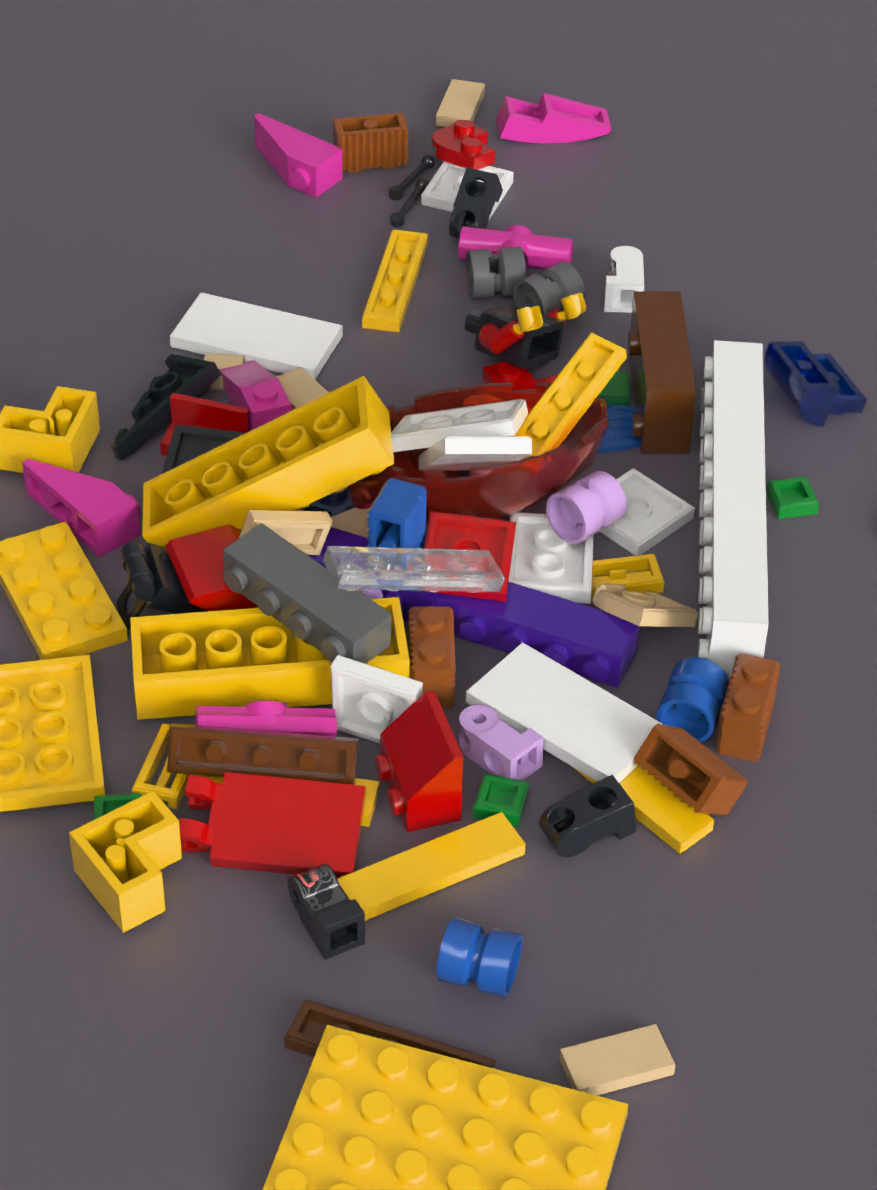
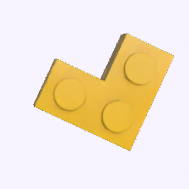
(52, 436)
(123, 857)

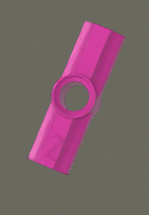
(538, 250)
(269, 717)

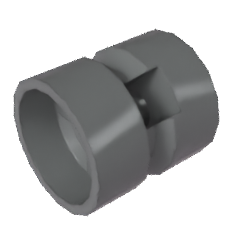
(508, 269)
(548, 288)

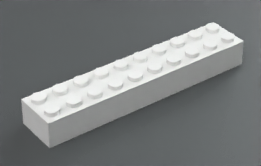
(732, 506)

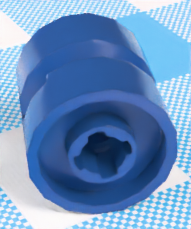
(693, 697)
(485, 958)

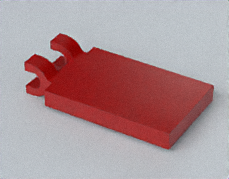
(275, 823)

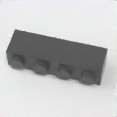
(304, 597)

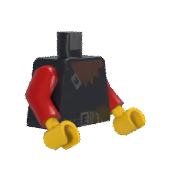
(524, 334)

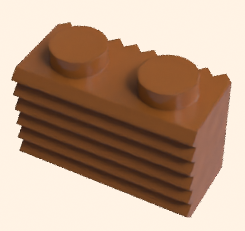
(372, 141)
(433, 651)
(747, 707)
(690, 770)

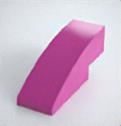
(551, 120)

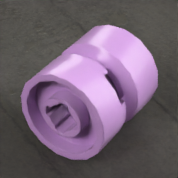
(586, 507)

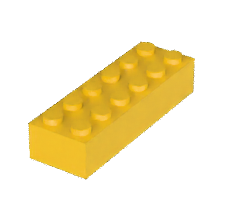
(274, 466)
(237, 660)

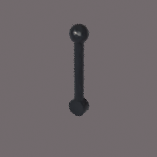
(396, 192)
(398, 219)

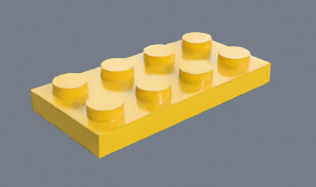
(58, 594)

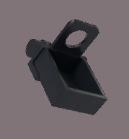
(152, 582)

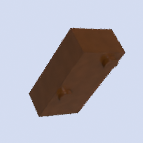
(661, 373)

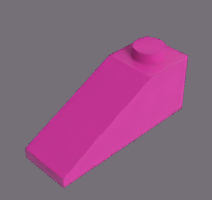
(298, 157)
(256, 389)
(92, 507)

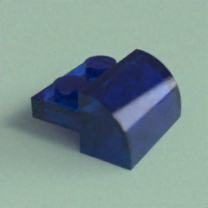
(812, 381)

